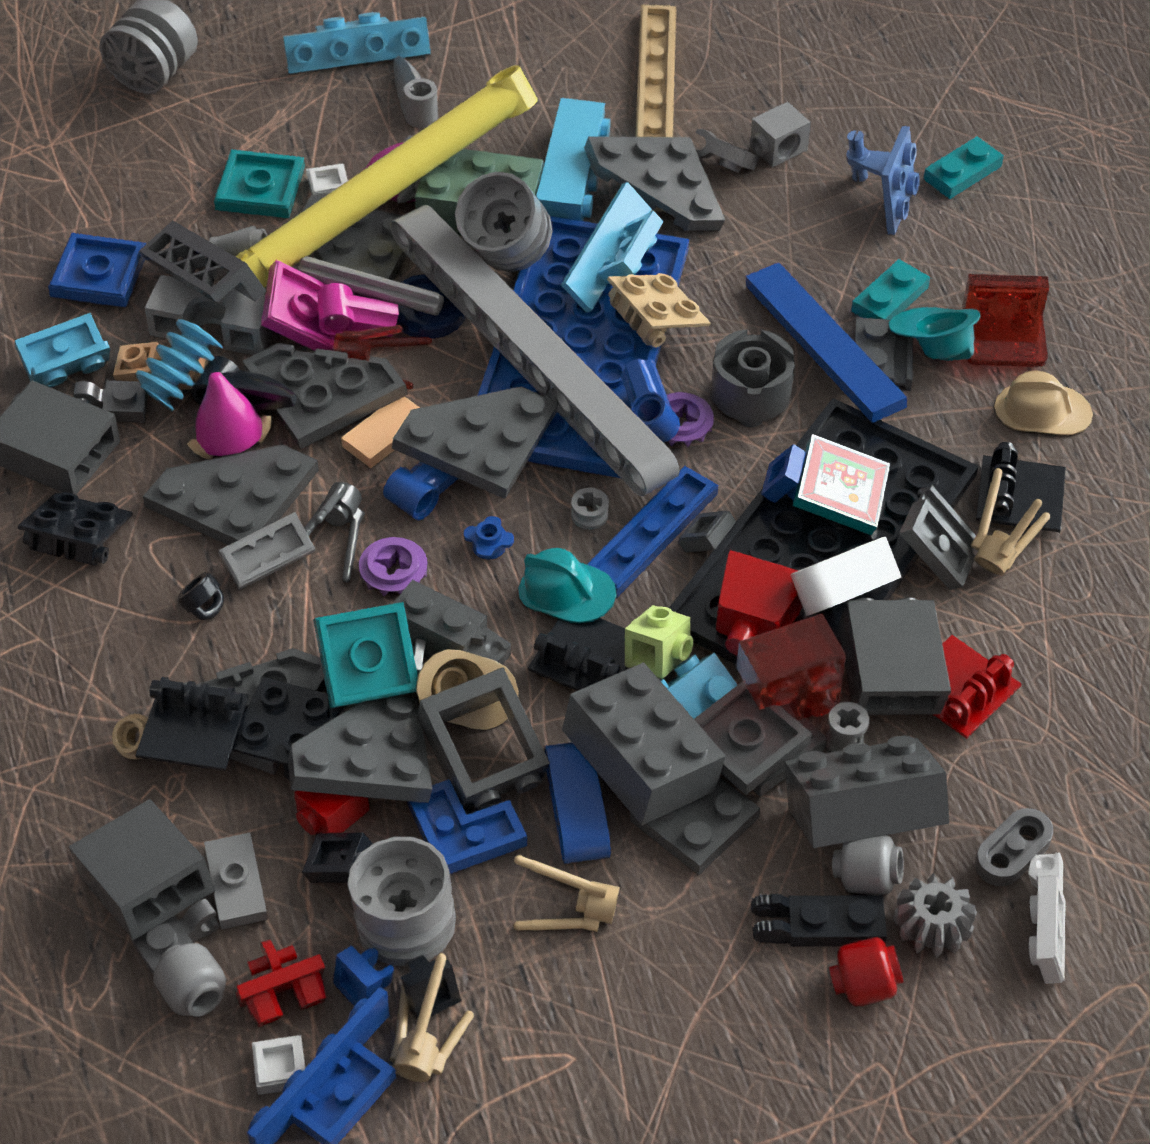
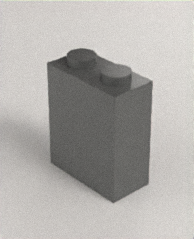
(55, 437)
(894, 656)
(142, 868)

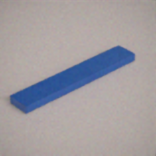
(826, 342)

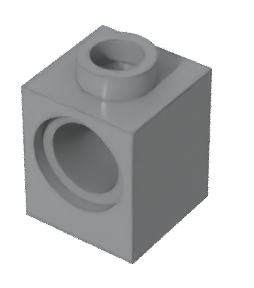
(780, 134)

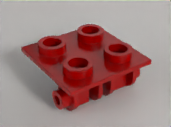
(976, 686)

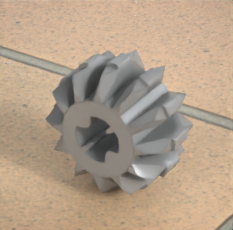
(935, 915)

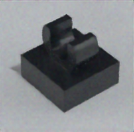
(416, 984)

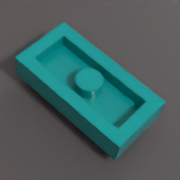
(963, 167)
(891, 292)

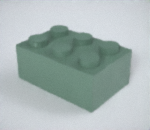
(446, 182)

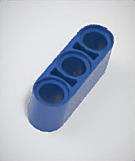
(577, 805)

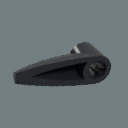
(260, 390)

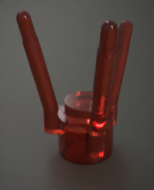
(359, 345)

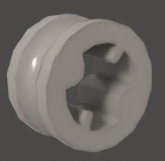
(599, 503)

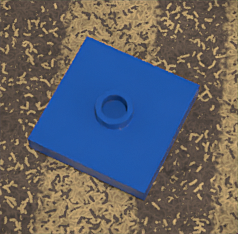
(97, 270)

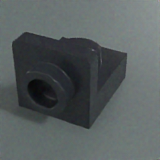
(333, 856)

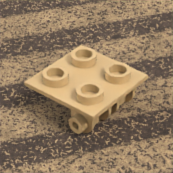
(653, 305)

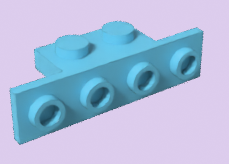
(356, 42)
(614, 247)

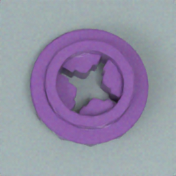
(698, 416)
(382, 555)

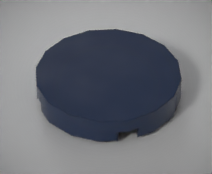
(426, 325)

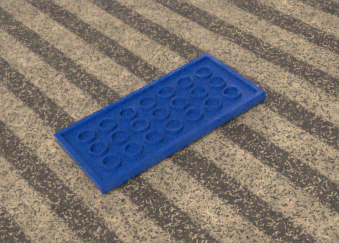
(596, 337)

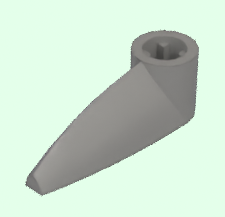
(415, 94)

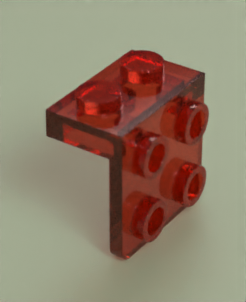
(1010, 319)

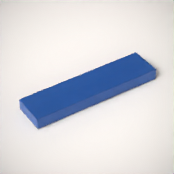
(654, 527)

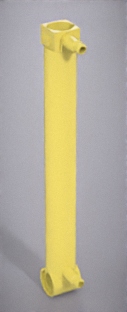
(503, 98)

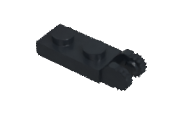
(819, 919)

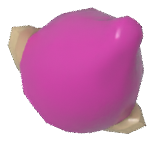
(226, 421)

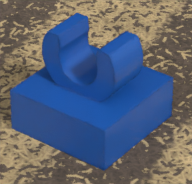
(784, 474)
(357, 977)

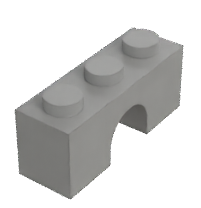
(235, 313)

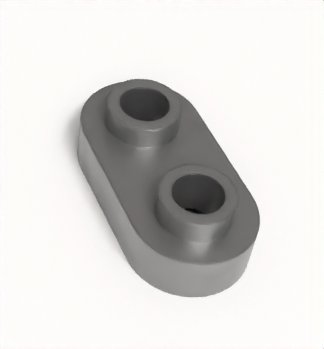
(1011, 849)

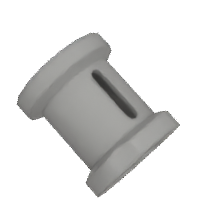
(847, 726)

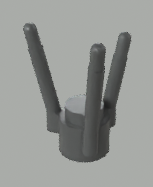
(337, 509)

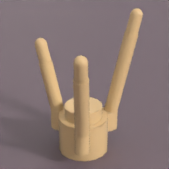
(1000, 550)
(594, 900)
(417, 1054)

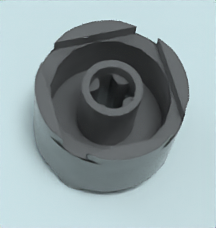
(752, 376)

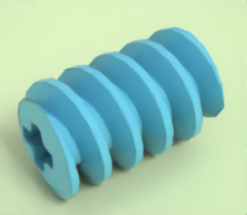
(176, 362)

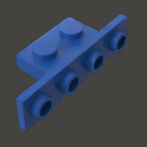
(335, 1086)

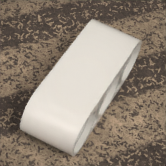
(845, 576)

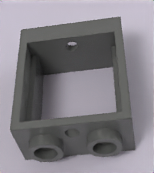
(465, 699)

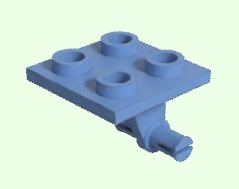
(895, 169)

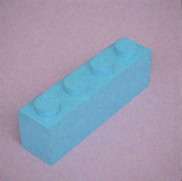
(567, 170)

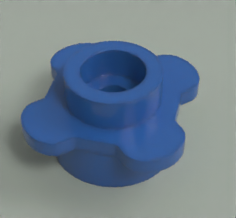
(492, 546)

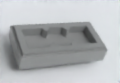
(266, 551)
(236, 881)

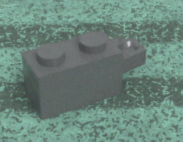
(449, 624)

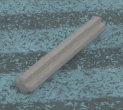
(373, 286)

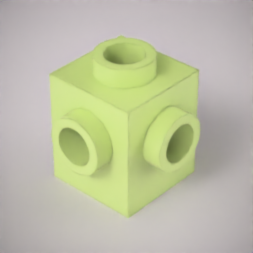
(658, 640)

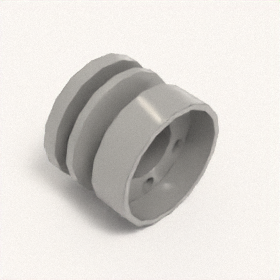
(148, 45)
(489, 208)
(402, 900)

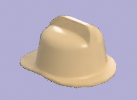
(1042, 405)
(456, 667)

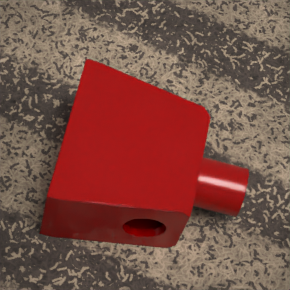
(755, 599)

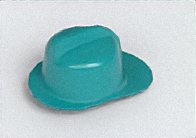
(939, 331)
(565, 587)

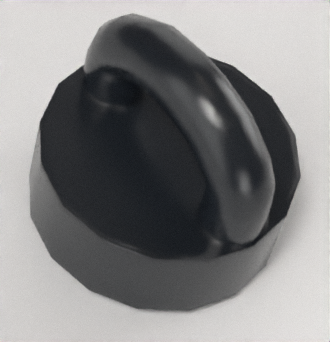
(198, 592)

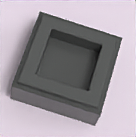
(706, 531)

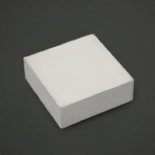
(326, 179)
(276, 1061)

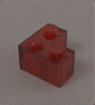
(794, 666)

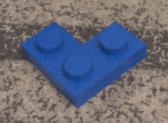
(466, 838)

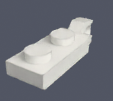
(1048, 913)

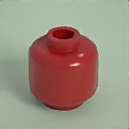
(866, 972)

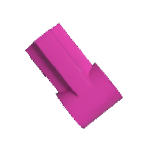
(343, 311)

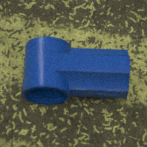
(649, 398)
(417, 489)

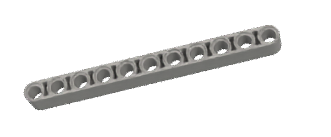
(536, 351)

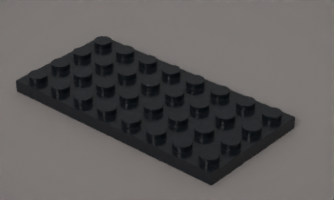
(801, 538)

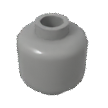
(869, 865)
(189, 979)

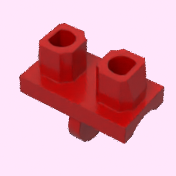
(260, 992)

